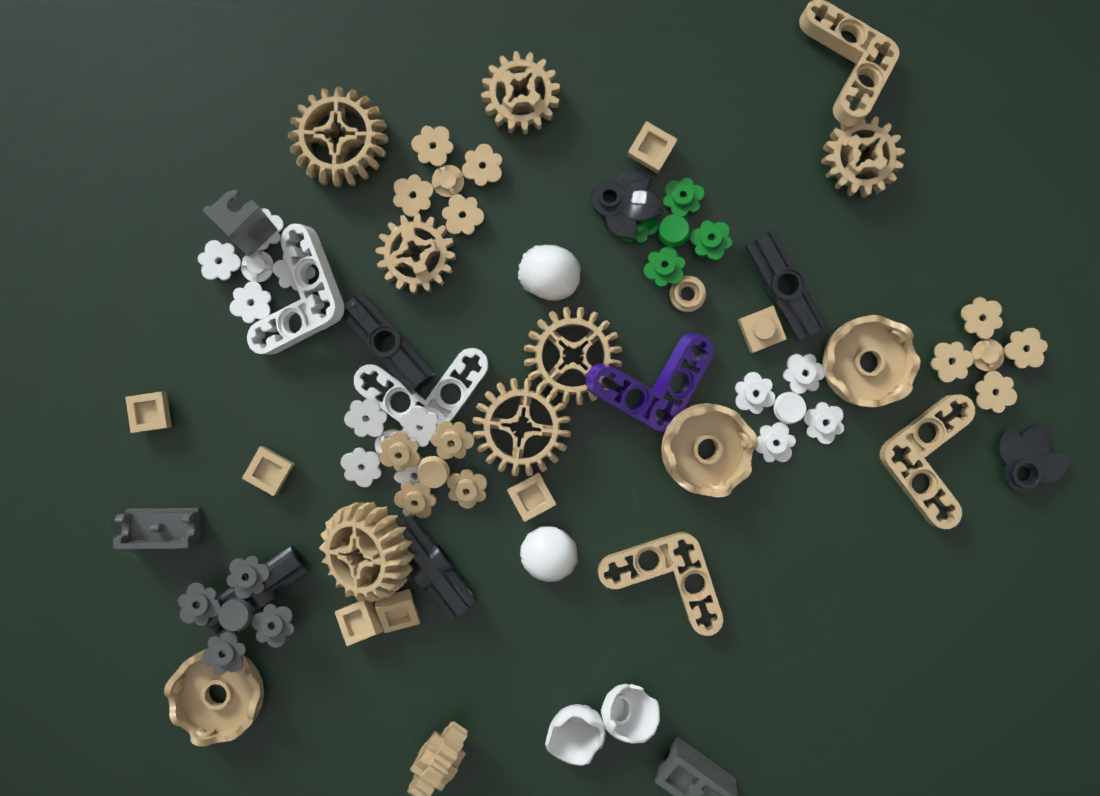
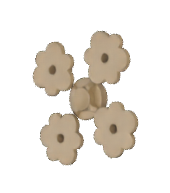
(447, 180)
(988, 355)
(433, 470)

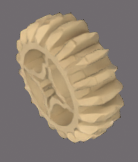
(336, 108)
(595, 333)
(497, 423)
(366, 551)

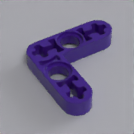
(653, 398)

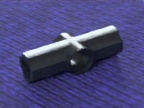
(795, 308)
(372, 328)
(284, 571)
(436, 571)

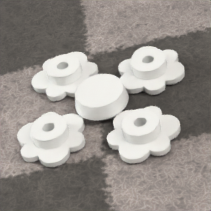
(255, 268)
(789, 407)
(374, 427)

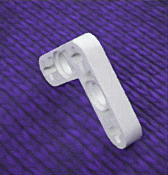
(309, 305)
(434, 401)

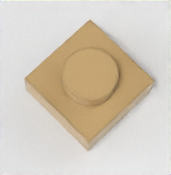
(652, 147)
(762, 329)
(148, 412)
(268, 471)
(531, 496)
(397, 611)
(358, 622)

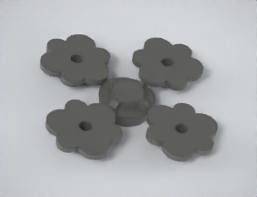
(236, 615)

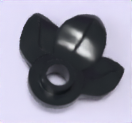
(631, 205)
(1034, 455)

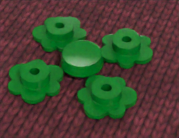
(676, 231)

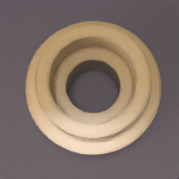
(699, 294)

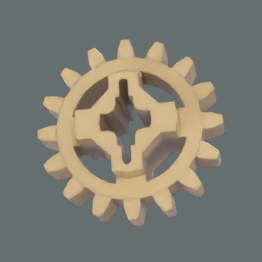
(529, 80)
(875, 164)
(400, 259)
(438, 760)

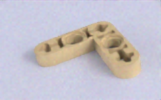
(861, 53)
(916, 452)
(667, 563)

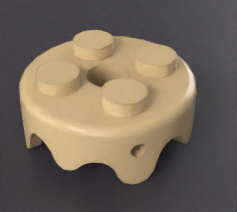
(895, 361)
(732, 454)
(203, 717)

